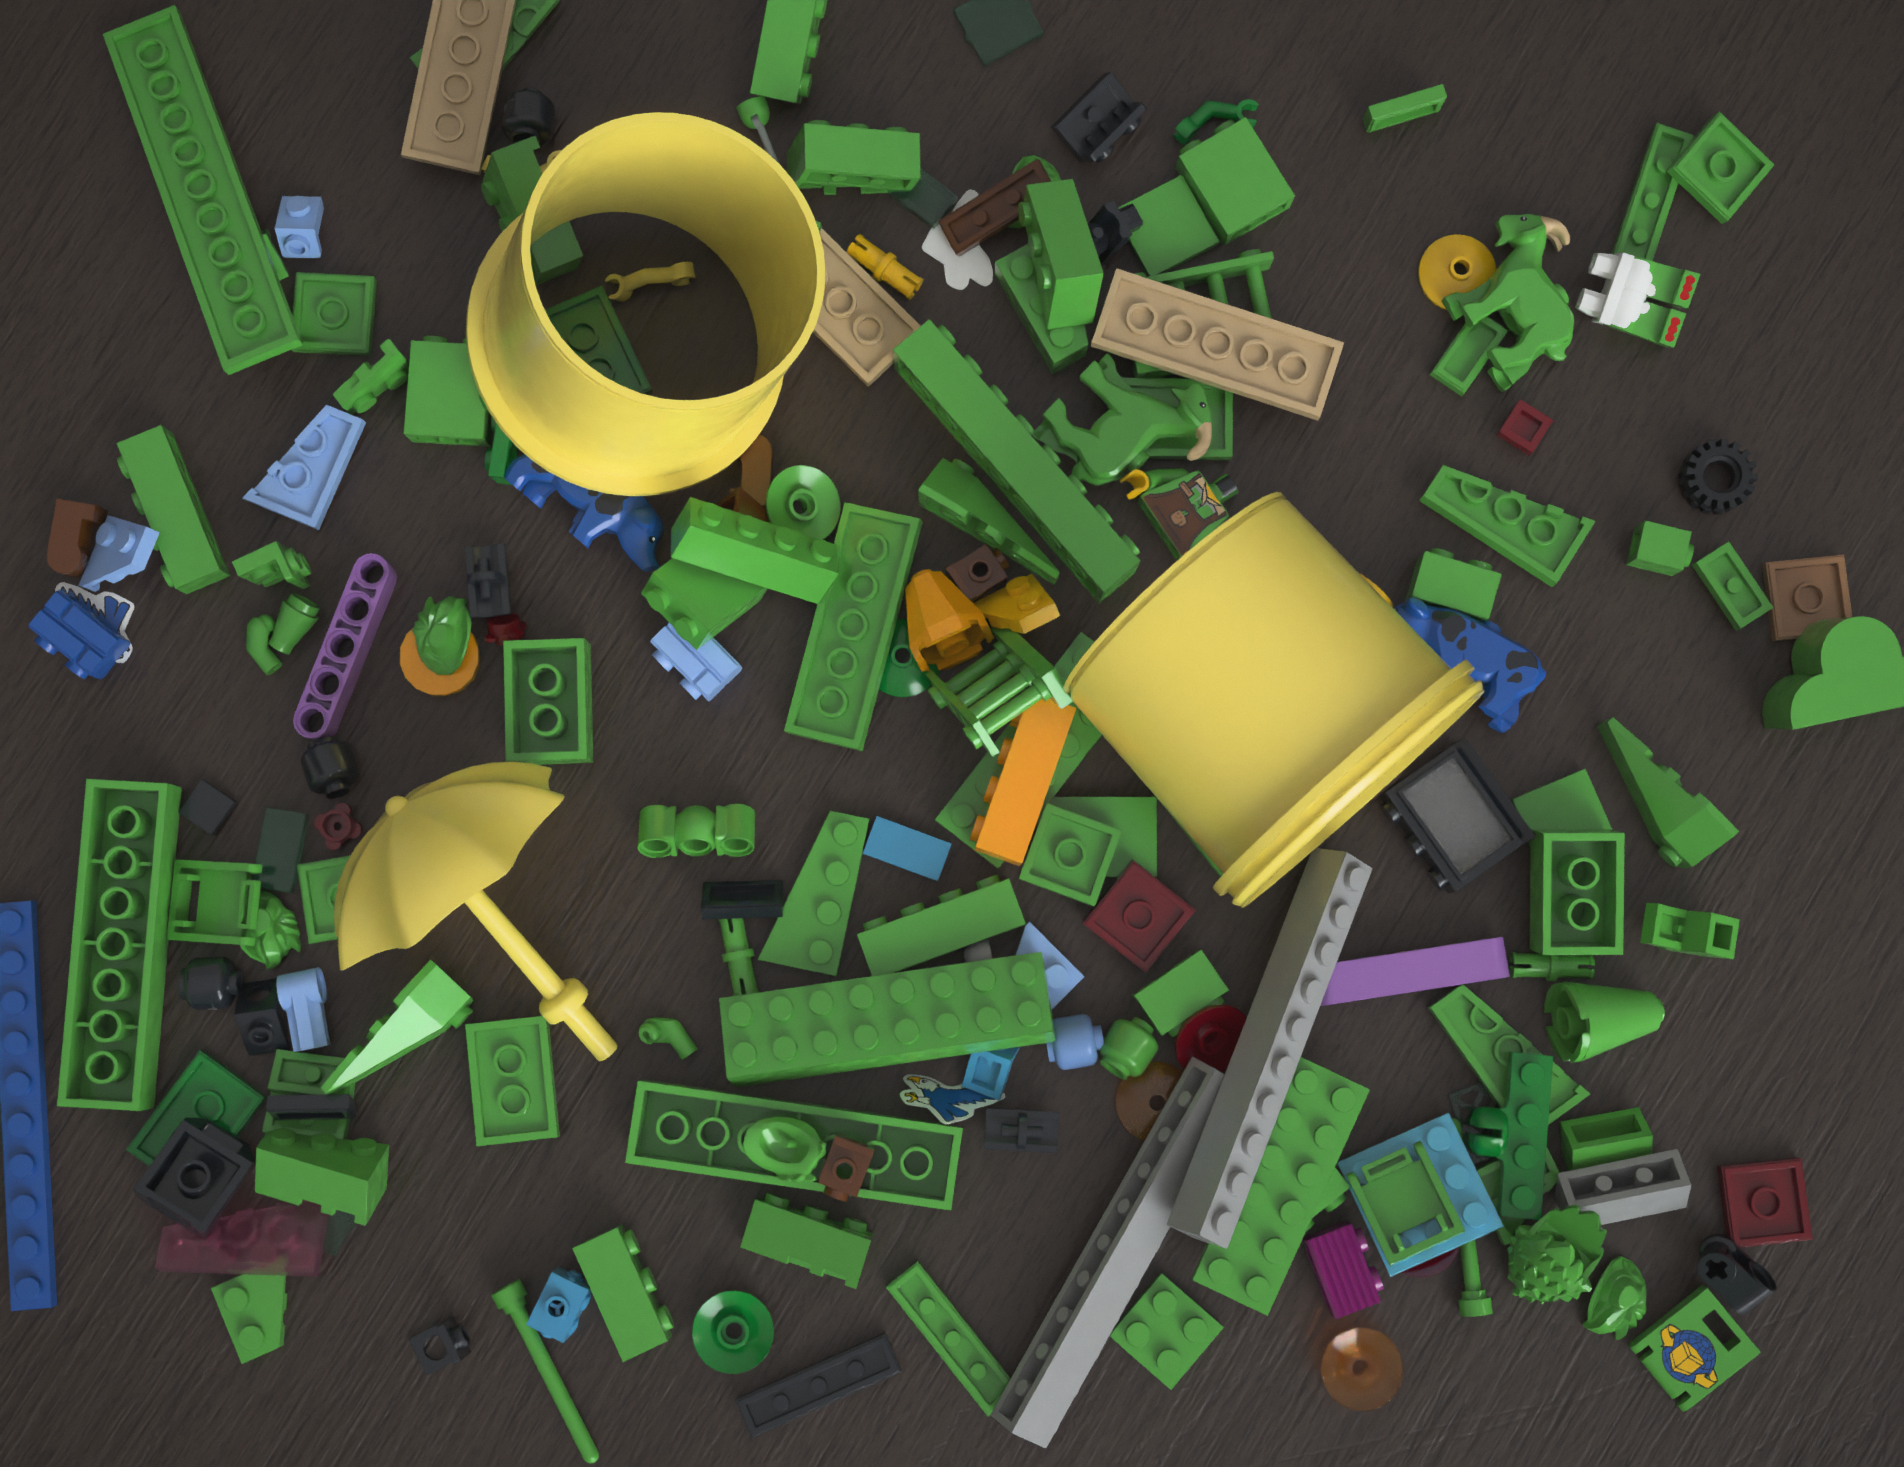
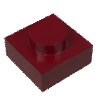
(1524, 427)

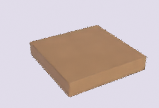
(1805, 593)

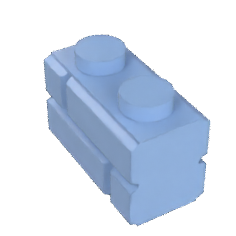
(704, 669)

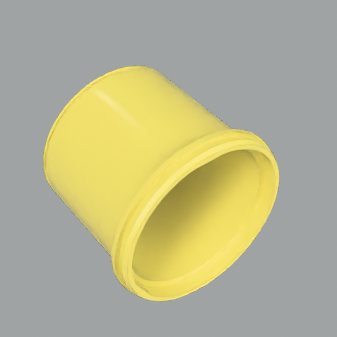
(570, 413)
(1266, 693)

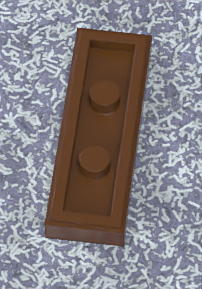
(990, 210)

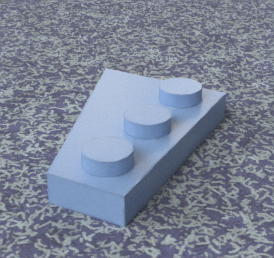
(311, 470)

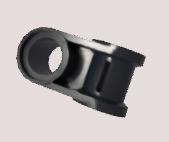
(1734, 1273)

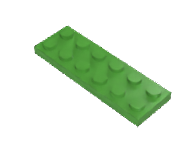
(854, 627)
(968, 802)
(1286, 1188)

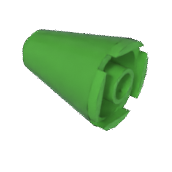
(1598, 1018)

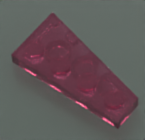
(252, 1242)

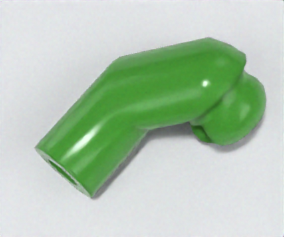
(257, 643)
(667, 1031)

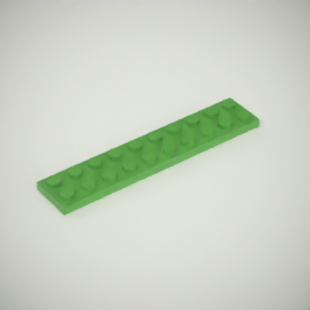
(202, 190)

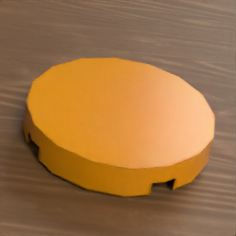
(428, 681)

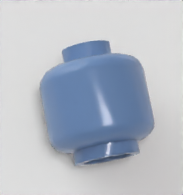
(1075, 1042)

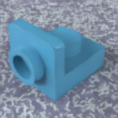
(989, 1071)

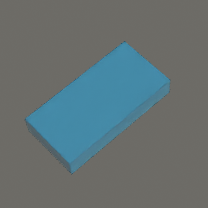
(907, 848)

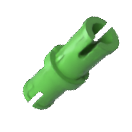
(738, 956)
(1551, 966)

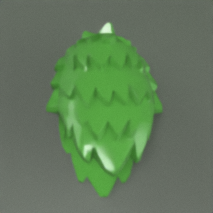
(1556, 1255)

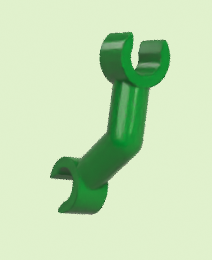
(1190, 125)

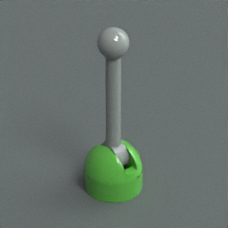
(755, 115)

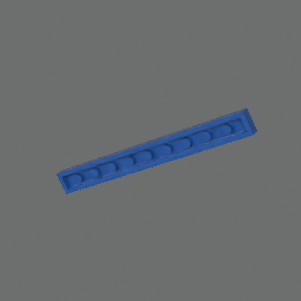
(25, 1112)

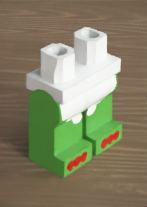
(1624, 295)

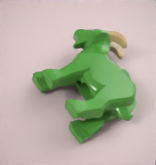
(1523, 296)
(1127, 429)

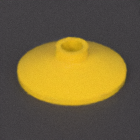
(1437, 267)

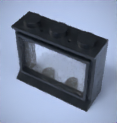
(1455, 816)

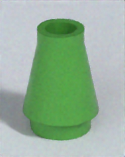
(293, 622)

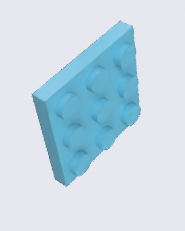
(1457, 1176)

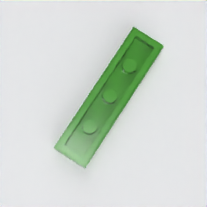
(1651, 194)
(950, 1335)

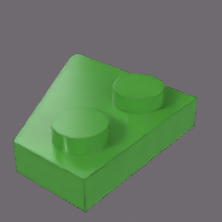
(370, 381)

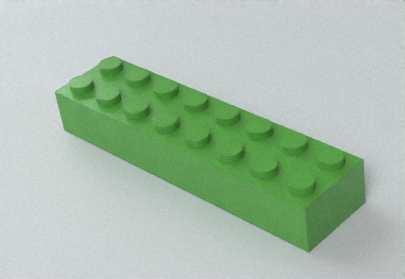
(1015, 461)
(119, 945)
(886, 1019)
(706, 1129)

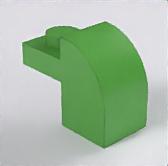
(1689, 931)

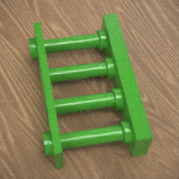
(1248, 263)
(1018, 659)

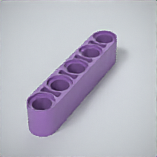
(341, 628)
(1417, 970)

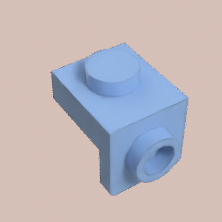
(299, 226)

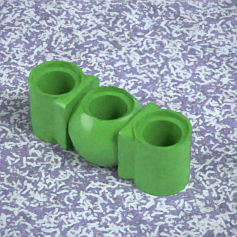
(696, 830)

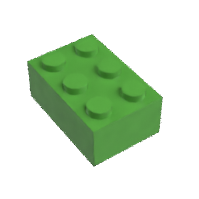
(548, 701)
(1577, 892)

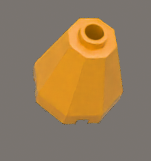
(942, 622)

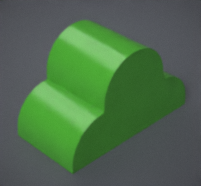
(1839, 673)

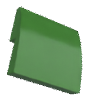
(304, 1075)

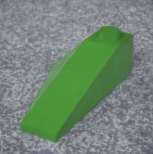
(968, 505)
(1678, 822)
(423, 1012)

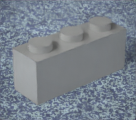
(1627, 1187)

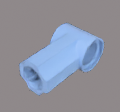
(303, 998)

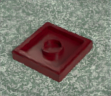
(1138, 916)
(1765, 1202)

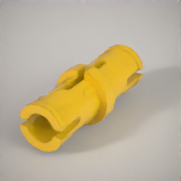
(884, 266)

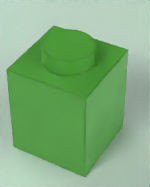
(1660, 548)

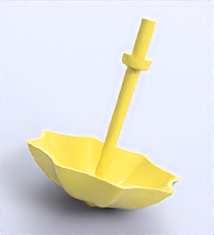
(442, 852)

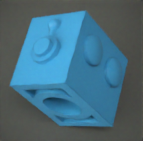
(574, 1296)

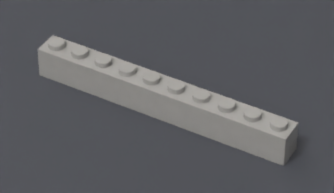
(1269, 1047)
(1108, 1265)

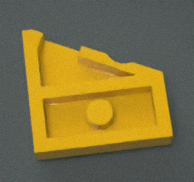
(1019, 605)

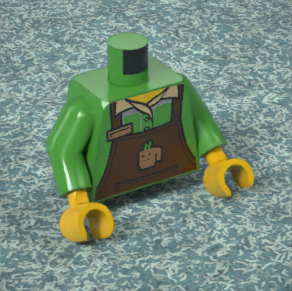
(1181, 504)

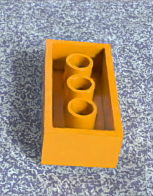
(1023, 783)

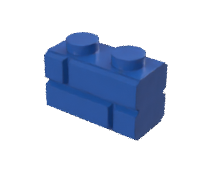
(79, 635)

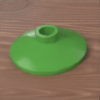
(813, 491)

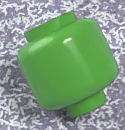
(1128, 1048)

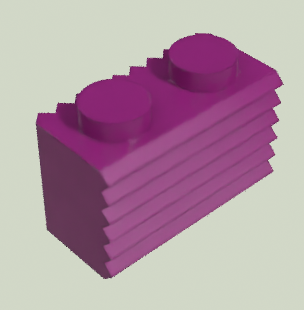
(1342, 1269)

